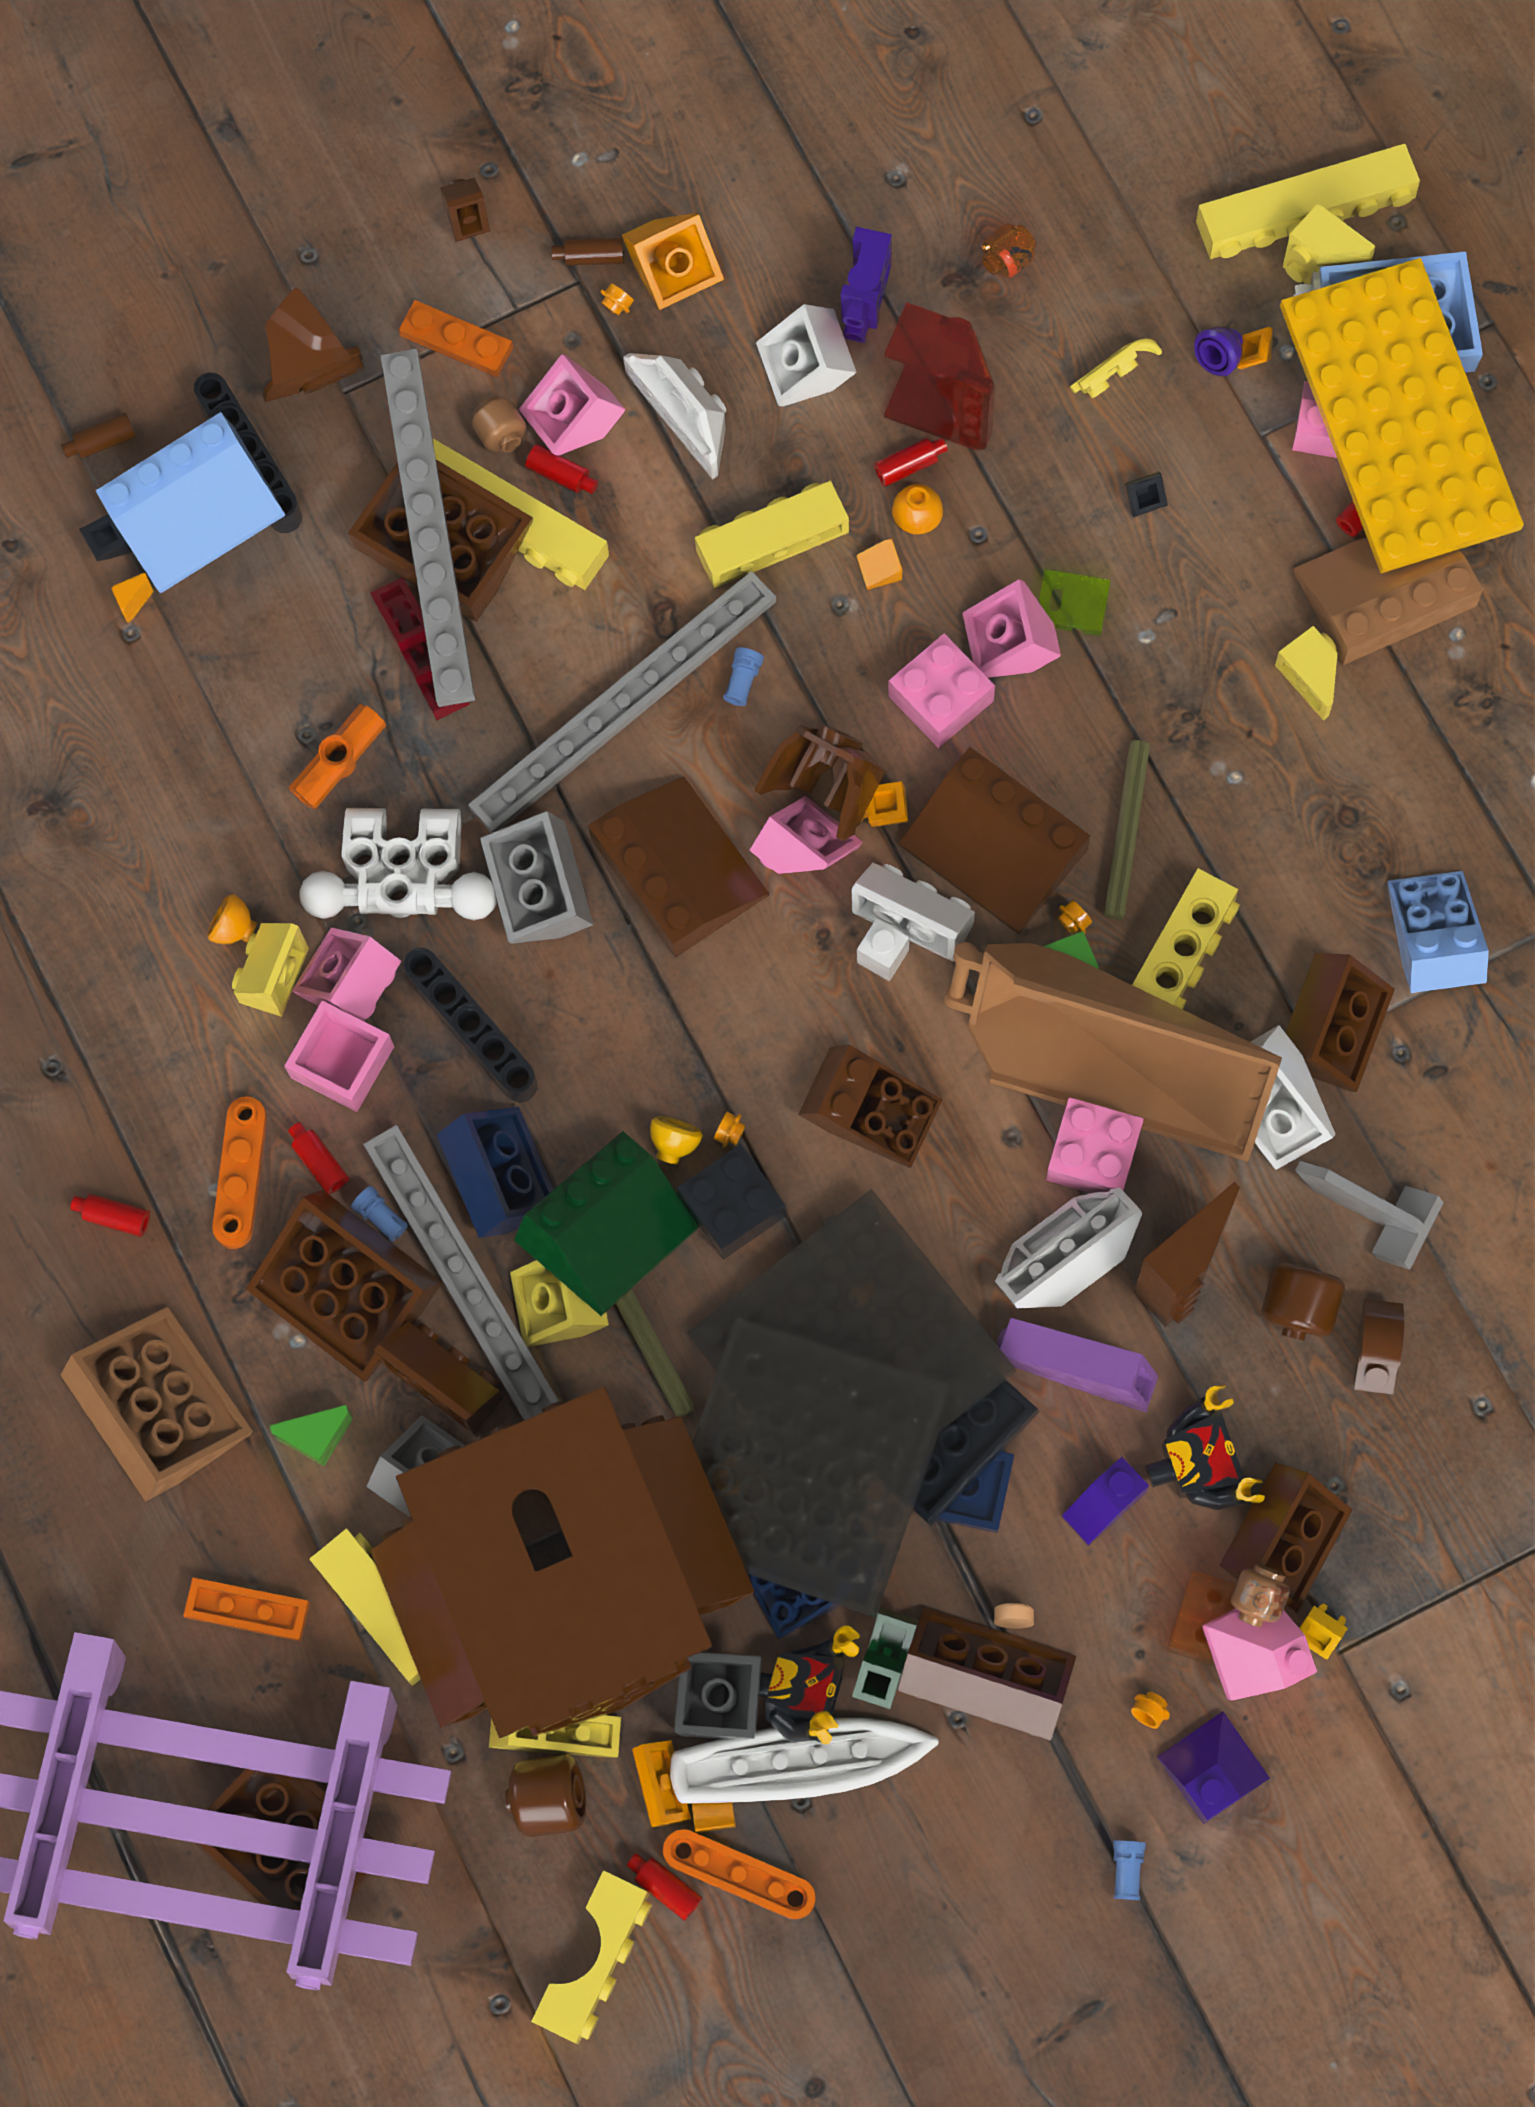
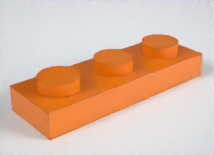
(456, 338)
(246, 1609)

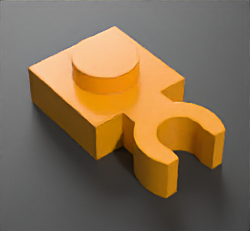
(887, 805)

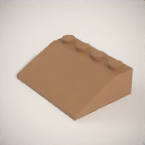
(1375, 609)
(155, 1402)

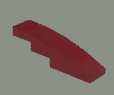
(406, 625)

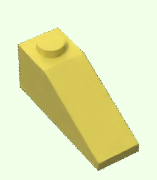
(589, 1738)

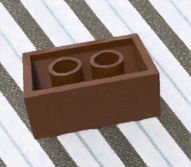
(1339, 1018)
(440, 1375)
(1289, 1531)

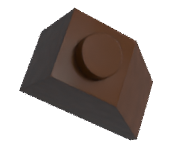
(465, 208)

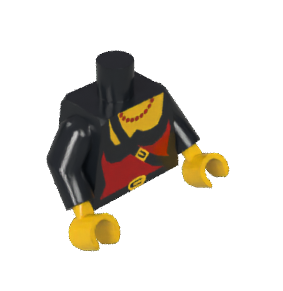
(1203, 1458)
(806, 1688)

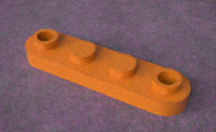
(239, 1172)
(739, 1874)

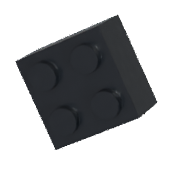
(732, 1201)

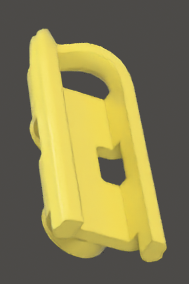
(1120, 362)

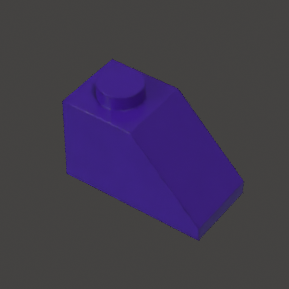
(1105, 1501)

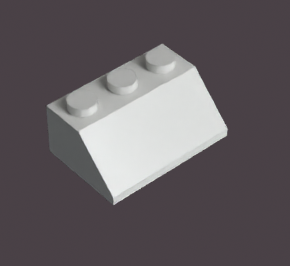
(912, 909)

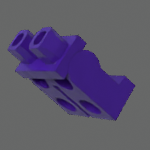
(866, 282)

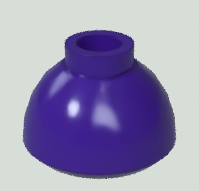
(1218, 350)

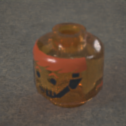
(1008, 250)

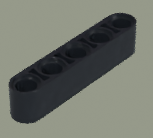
(231, 409)
(466, 1008)

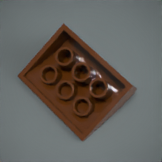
(481, 531)
(995, 840)
(677, 864)
(1176, 1268)
(341, 1282)
(277, 1800)

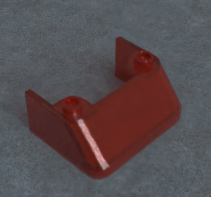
(944, 378)

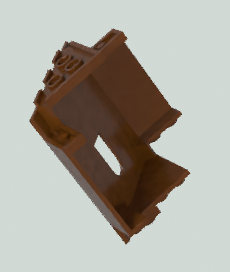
(586, 1629)

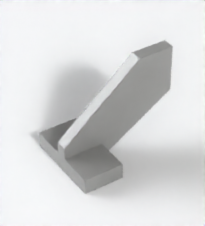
(1404, 1224)

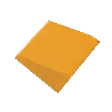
(880, 565)
(132, 595)
(713, 1816)

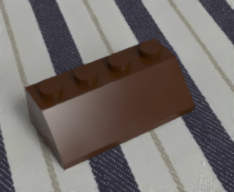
(986, 1673)

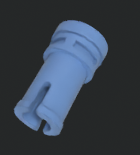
(745, 667)
(375, 1210)
(1128, 1863)

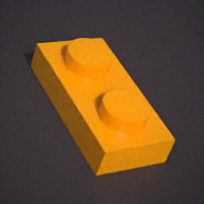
(654, 1774)

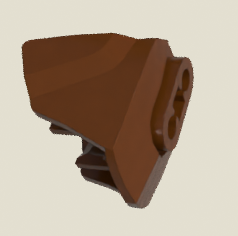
(304, 350)
(814, 751)

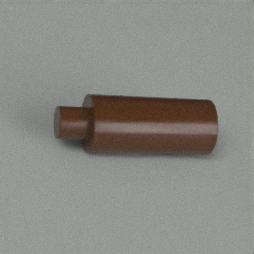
(590, 251)
(99, 437)

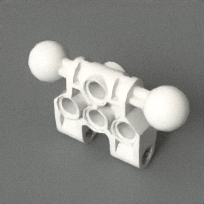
(365, 834)

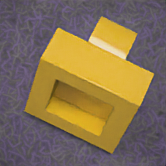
(1323, 1631)

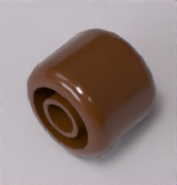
(1302, 1301)
(546, 1795)

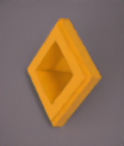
(1256, 347)

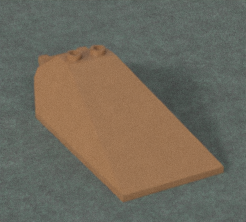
(1087, 1036)

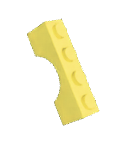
(570, 2006)

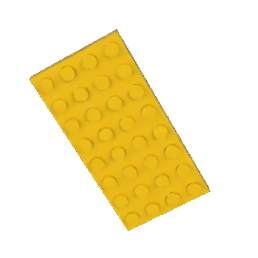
(1401, 415)

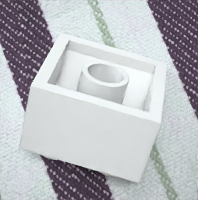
(806, 355)

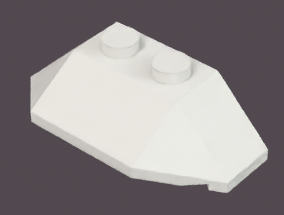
(683, 404)
(1069, 1249)

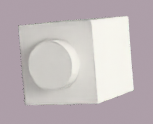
(883, 949)

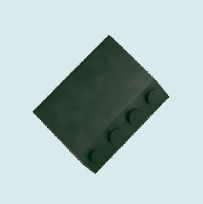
(607, 1224)

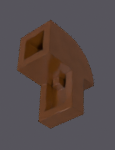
(1379, 1346)

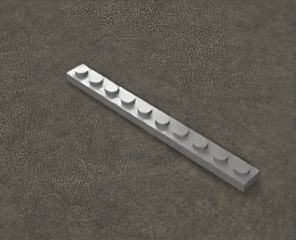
(428, 528)
(622, 703)
(460, 1273)

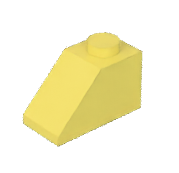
(1311, 668)

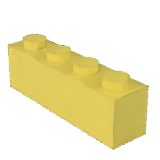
(771, 533)
(358, 1583)

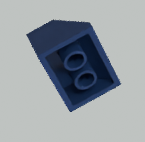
(495, 1168)

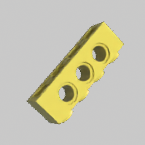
(1202, 894)

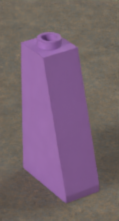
(1080, 1363)

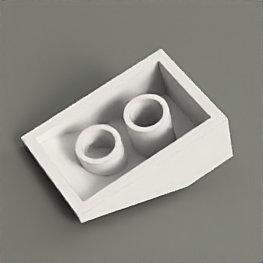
(1294, 1113)

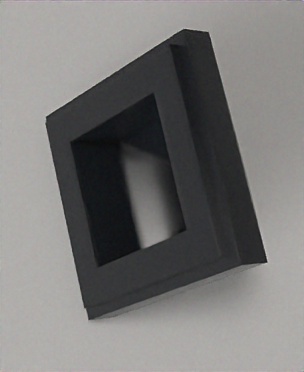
(1146, 494)

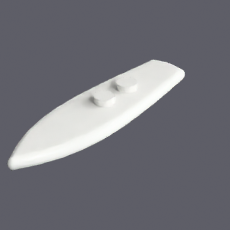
(776, 1769)

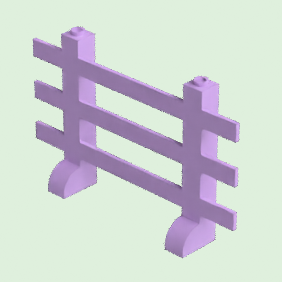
(334, 1850)

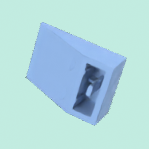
(1438, 932)

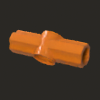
(352, 738)

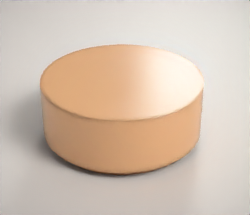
(1014, 1615)

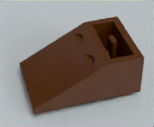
(870, 1105)

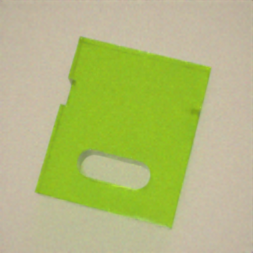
(1081, 604)

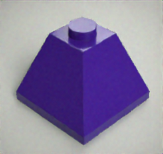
(1213, 1767)

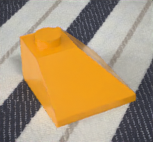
(673, 258)

